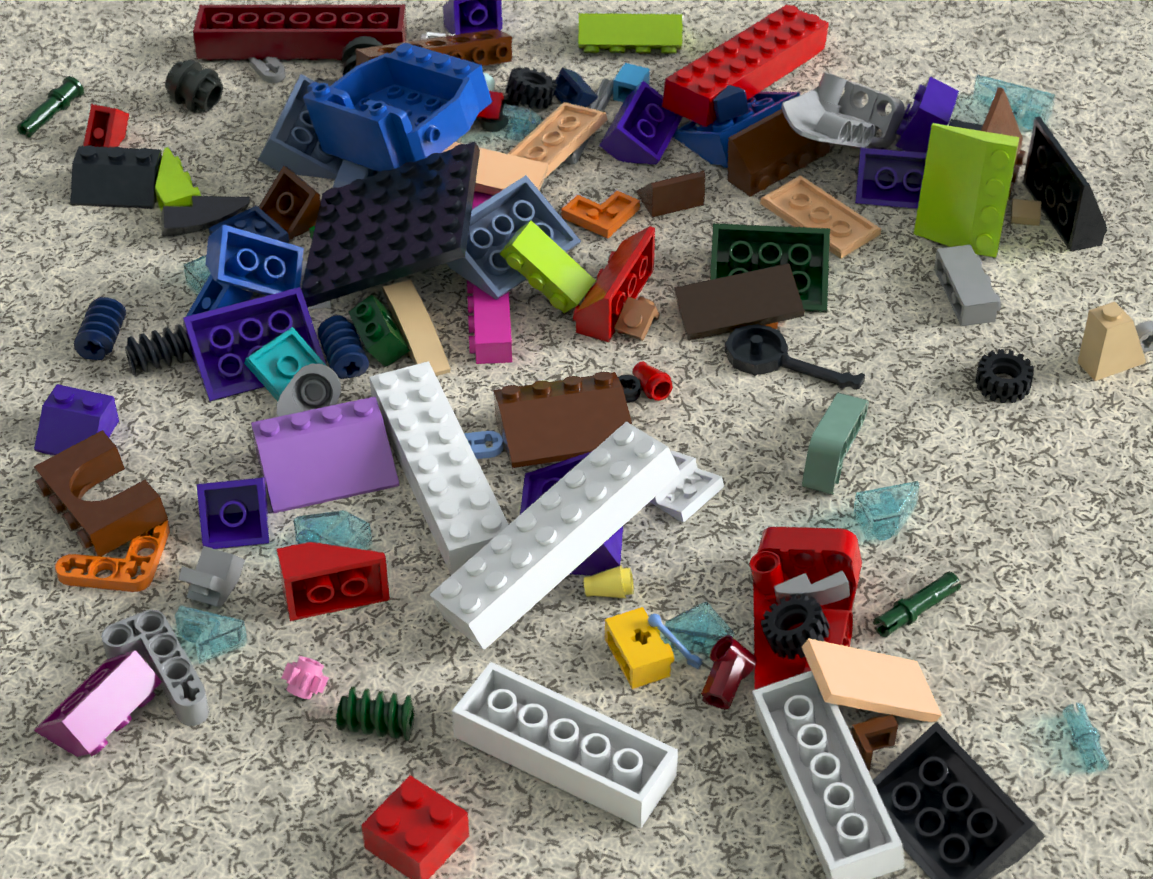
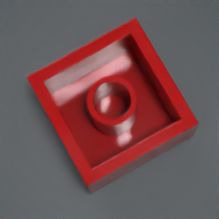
(415, 829)

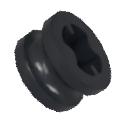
(633, 382)

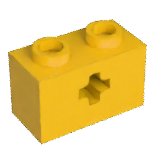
(638, 648)

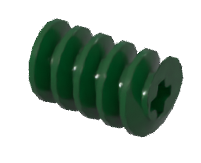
(375, 714)

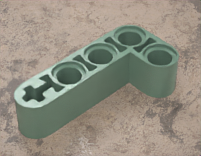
(832, 442)

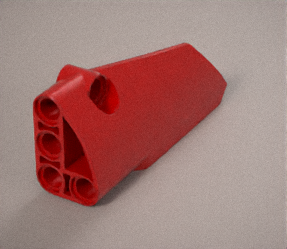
(785, 555)

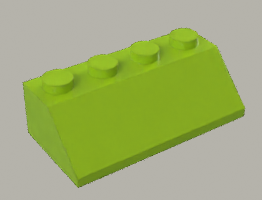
(630, 32)

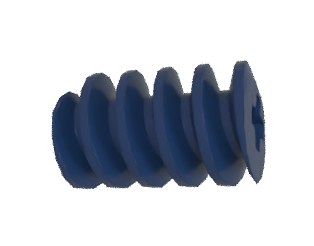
(99, 328)
(342, 347)

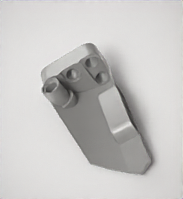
(844, 120)

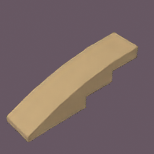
(416, 326)

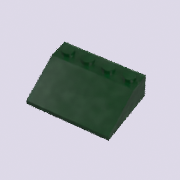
(757, 247)

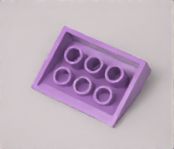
(324, 454)

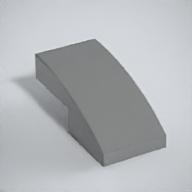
(824, 591)

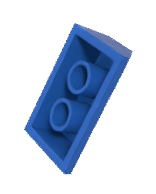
(253, 261)

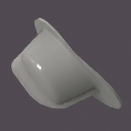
(310, 389)

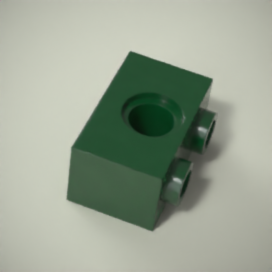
(378, 331)

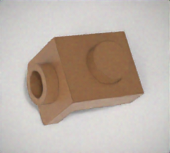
(636, 317)

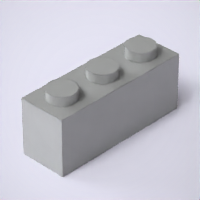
(966, 285)

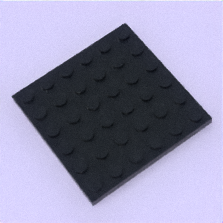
(392, 224)

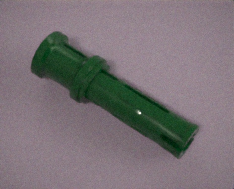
(57, 100)

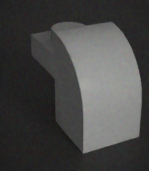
(214, 576)

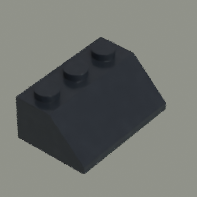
(115, 177)

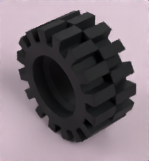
(530, 87)
(1004, 364)
(789, 614)

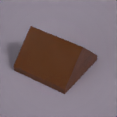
(673, 194)
(291, 203)

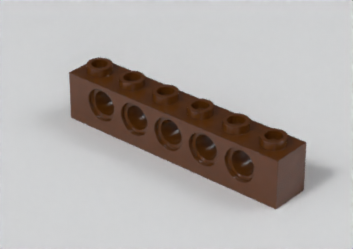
(478, 47)

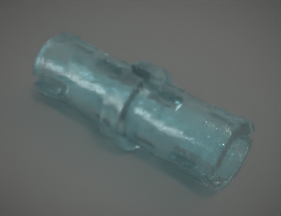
(1085, 738)

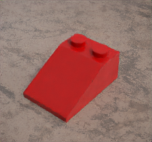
(330, 578)

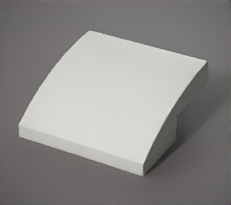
(688, 490)

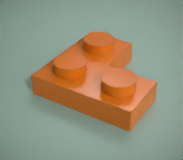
(602, 218)

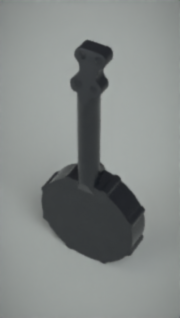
(764, 349)

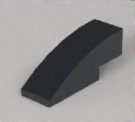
(201, 215)

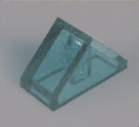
(698, 628)

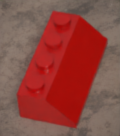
(621, 278)

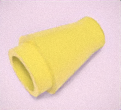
(610, 583)

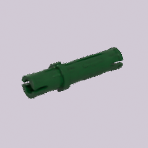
(907, 610)

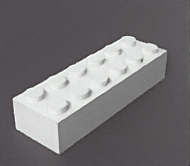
(565, 744)
(828, 780)

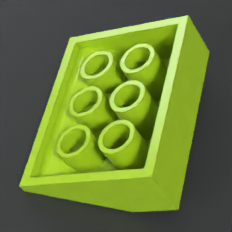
(966, 188)

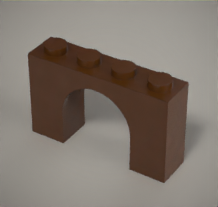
(101, 523)

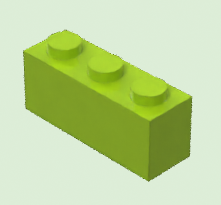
(547, 267)

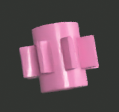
(304, 677)

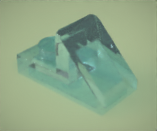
(521, 122)
(211, 632)

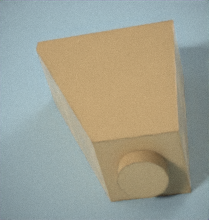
(1109, 342)

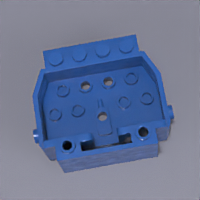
(397, 107)

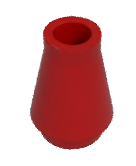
(655, 383)

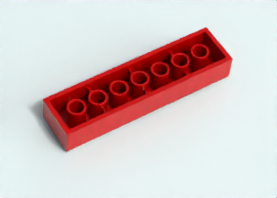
(746, 61)

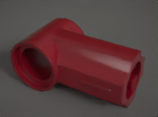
(730, 666)

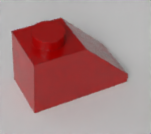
(105, 126)

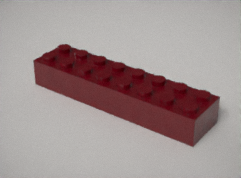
(293, 30)

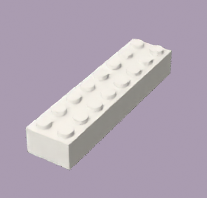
(438, 462)
(555, 534)

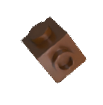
(874, 735)

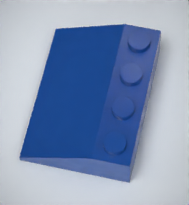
(712, 141)

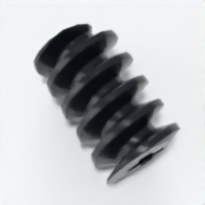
(157, 348)

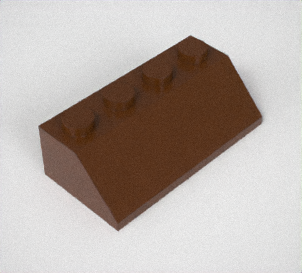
(769, 153)

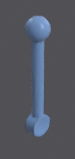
(655, 621)

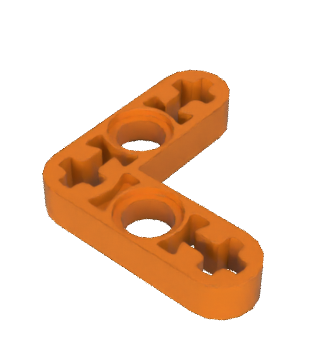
(121, 569)

